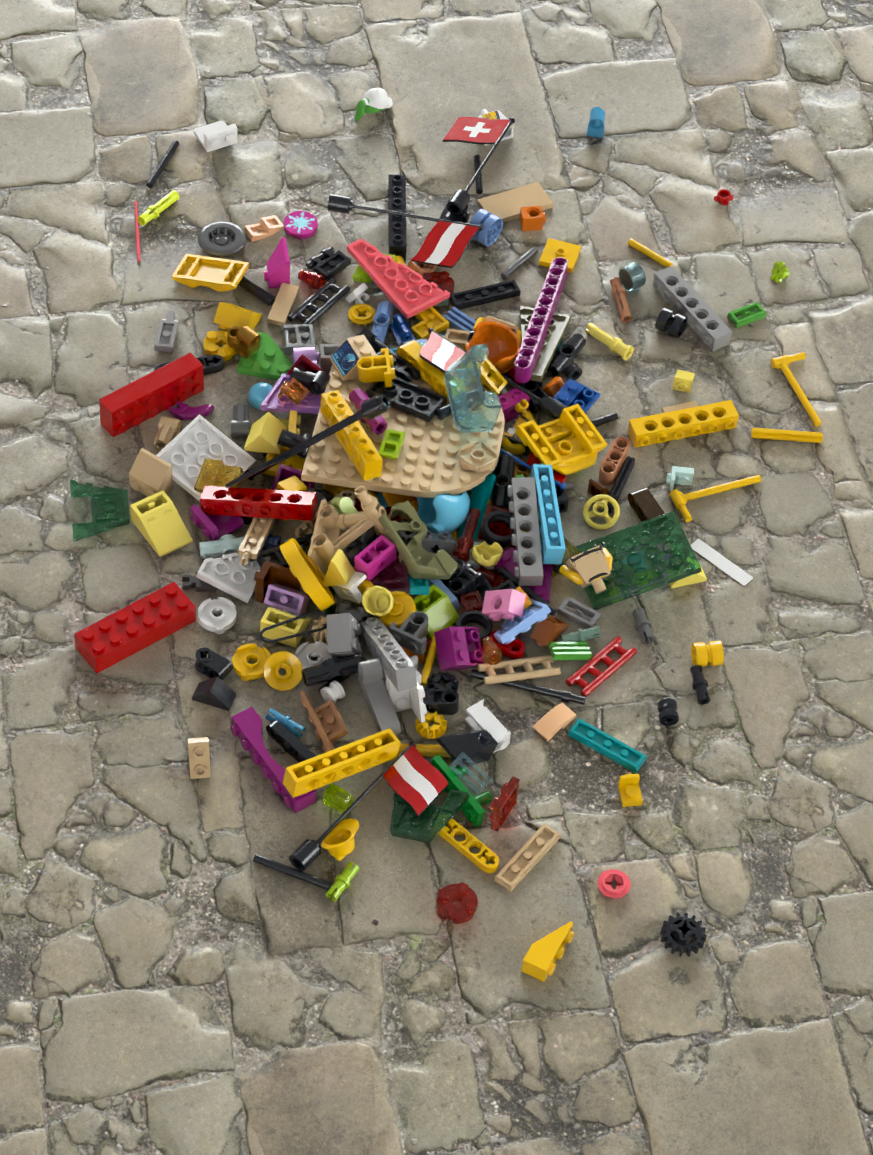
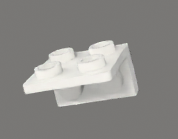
(408, 699)

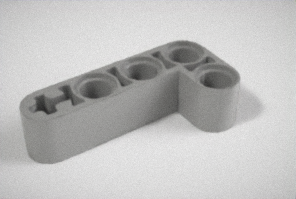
(376, 696)

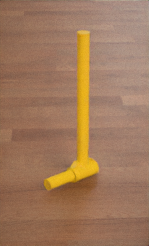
(783, 363)
(680, 499)

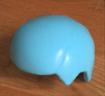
(258, 393)

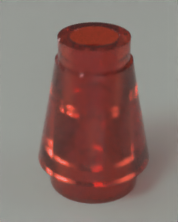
(312, 279)

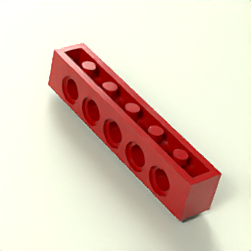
(258, 503)

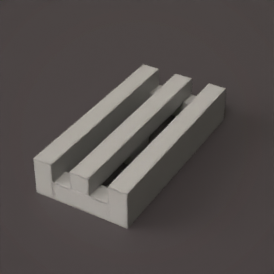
(577, 615)

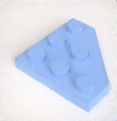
(534, 613)

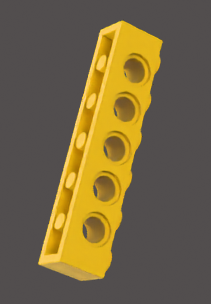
(682, 423)
(352, 437)
(341, 762)

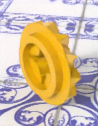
(361, 309)
(437, 729)

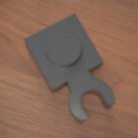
(200, 585)

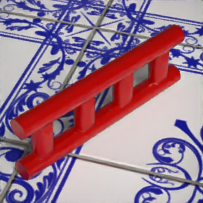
(601, 656)

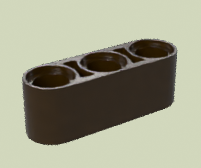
(644, 504)

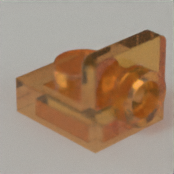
(293, 390)

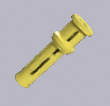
(614, 344)

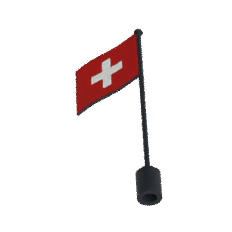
(474, 131)

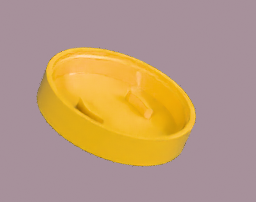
(307, 574)

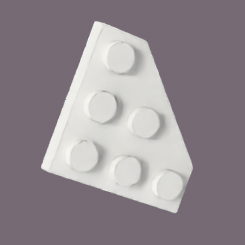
(230, 575)

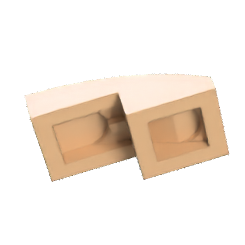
(267, 227)
(554, 720)

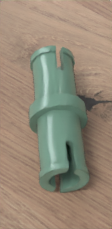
(581, 635)

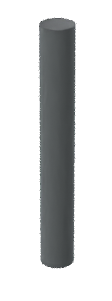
(519, 262)

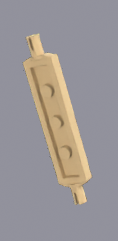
(255, 539)

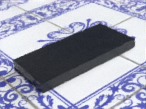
(409, 398)

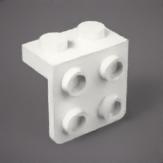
(216, 135)

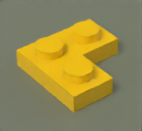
(429, 319)

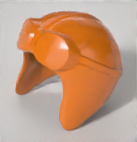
(501, 343)

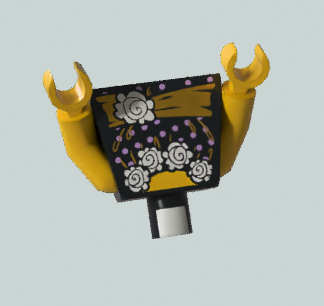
(511, 441)

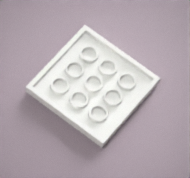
(196, 443)

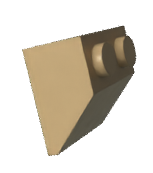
(150, 474)

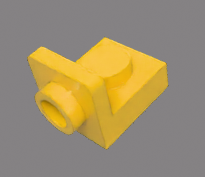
(629, 790)

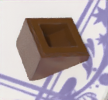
(595, 488)

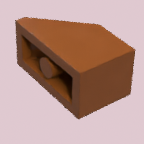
(548, 630)

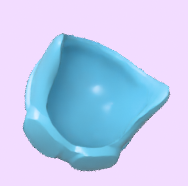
(444, 512)

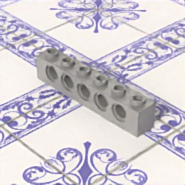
(689, 304)
(526, 574)
(392, 657)

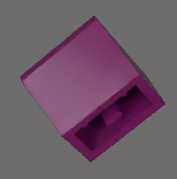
(458, 648)

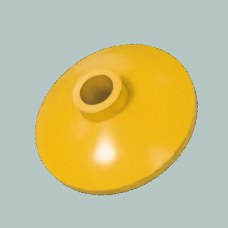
(286, 661)

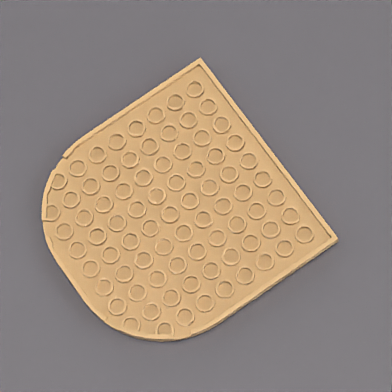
(426, 461)

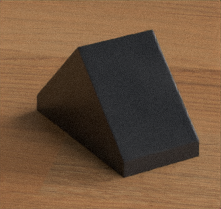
(214, 693)

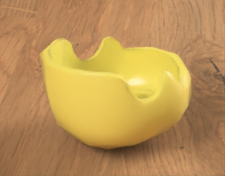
(487, 555)
(377, 601)

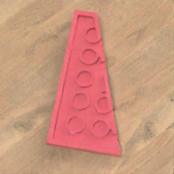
(398, 282)

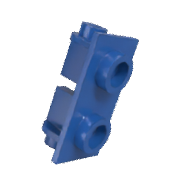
(401, 329)

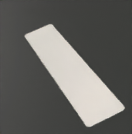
(721, 562)

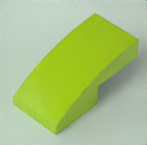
(392, 444)

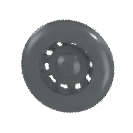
(221, 238)

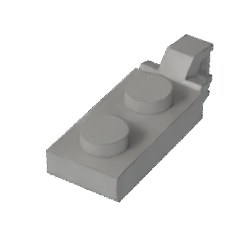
(166, 333)

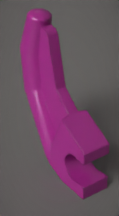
(186, 412)

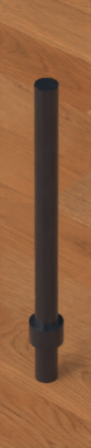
(565, 696)

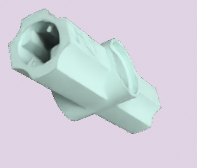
(225, 545)

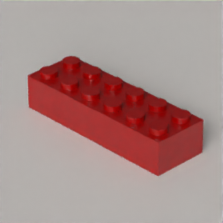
(151, 394)
(135, 627)

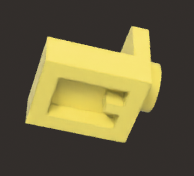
(683, 381)

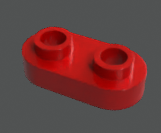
(513, 650)

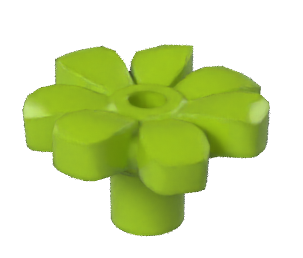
(779, 272)

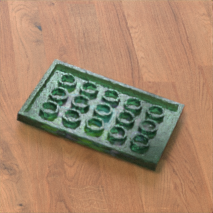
(643, 559)

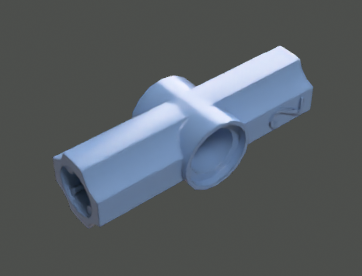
(382, 320)

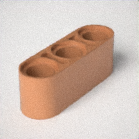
(614, 460)

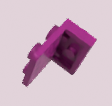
(215, 525)

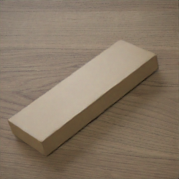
(283, 304)

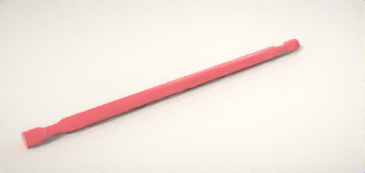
(137, 232)

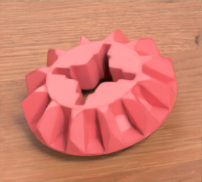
(622, 883)

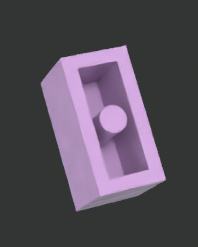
(286, 598)

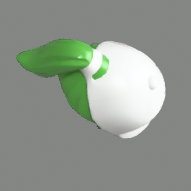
(372, 102)

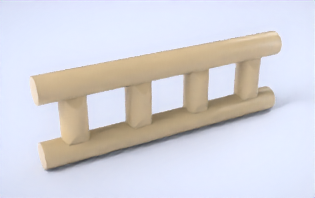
(512, 676)

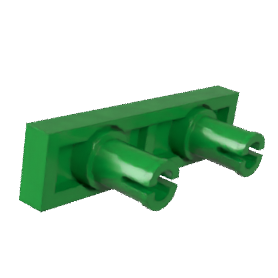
(473, 807)

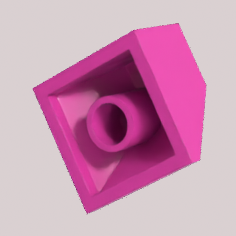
(278, 266)

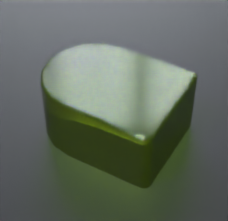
(337, 798)

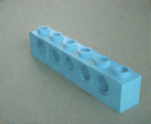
(548, 515)

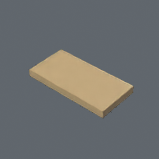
(508, 203)

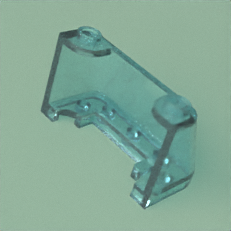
(469, 405)

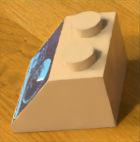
(347, 355)

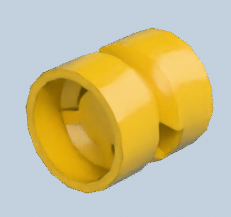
(710, 653)

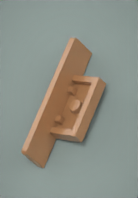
(327, 721)

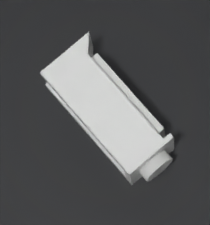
(482, 719)

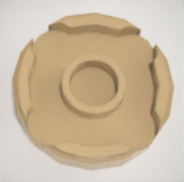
(477, 456)

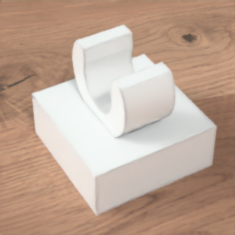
(357, 294)

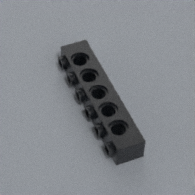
(396, 223)

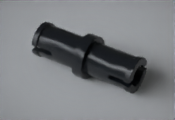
(700, 684)

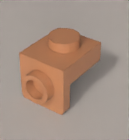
(421, 268)

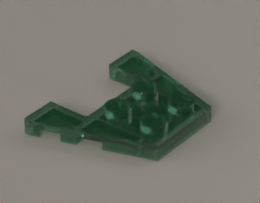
(108, 505)
(423, 829)

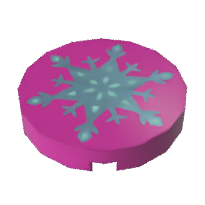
(300, 224)

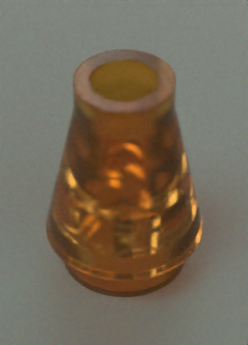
(491, 651)

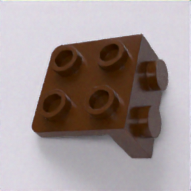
(270, 574)

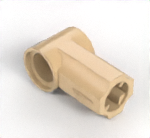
(167, 430)

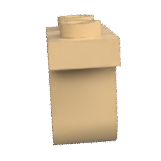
(199, 757)

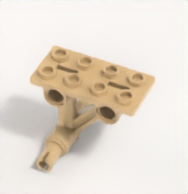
(337, 530)

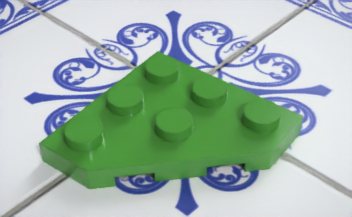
(266, 362)

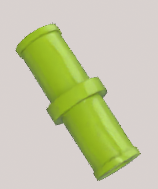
(342, 881)

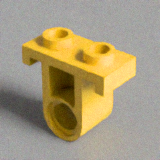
(376, 368)

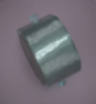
(632, 276)

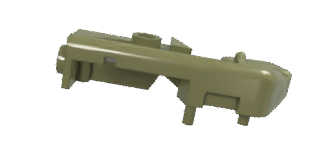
(419, 562)

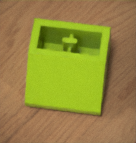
(438, 609)

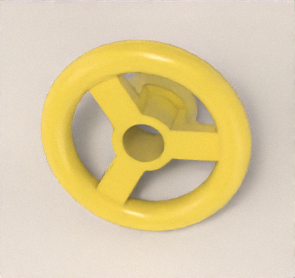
(601, 505)

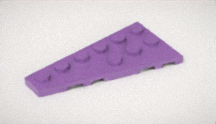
(309, 404)

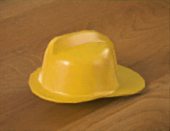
(341, 839)

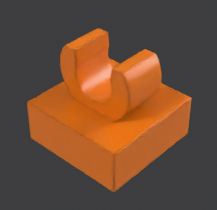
(553, 386)

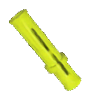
(154, 211)

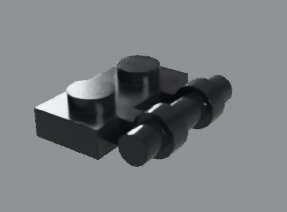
(331, 265)

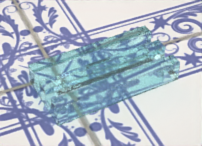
(483, 784)

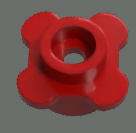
(723, 197)

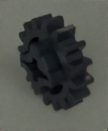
(673, 937)

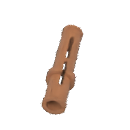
(625, 314)

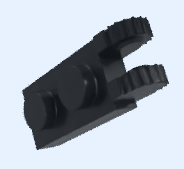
(402, 366)

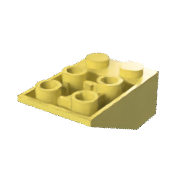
(160, 523)

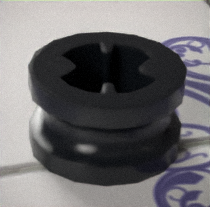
(573, 371)

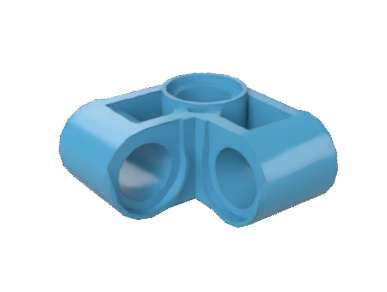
(596, 123)

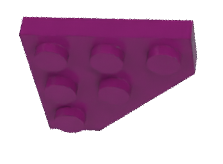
(543, 590)

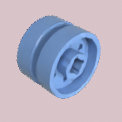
(491, 227)

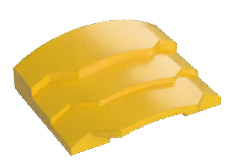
(564, 443)

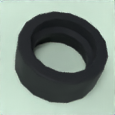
(489, 537)
(475, 616)

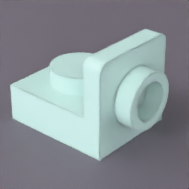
(680, 476)

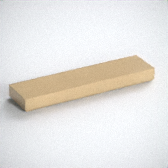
(527, 857)

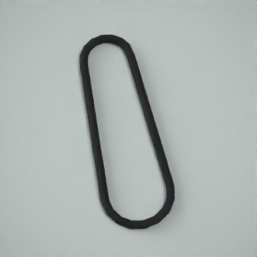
(290, 620)

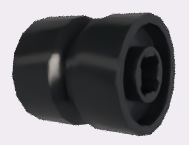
(665, 322)

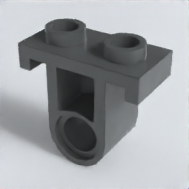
(412, 632)

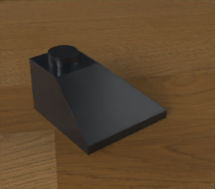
(474, 743)

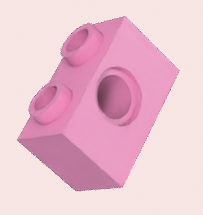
(503, 604)

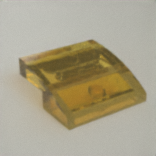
(216, 474)

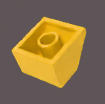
(233, 315)

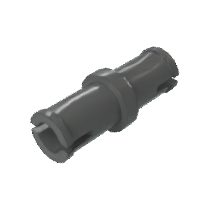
(643, 625)

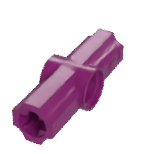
(377, 424)

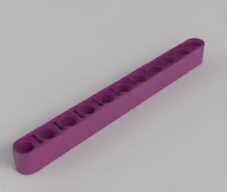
(540, 320)

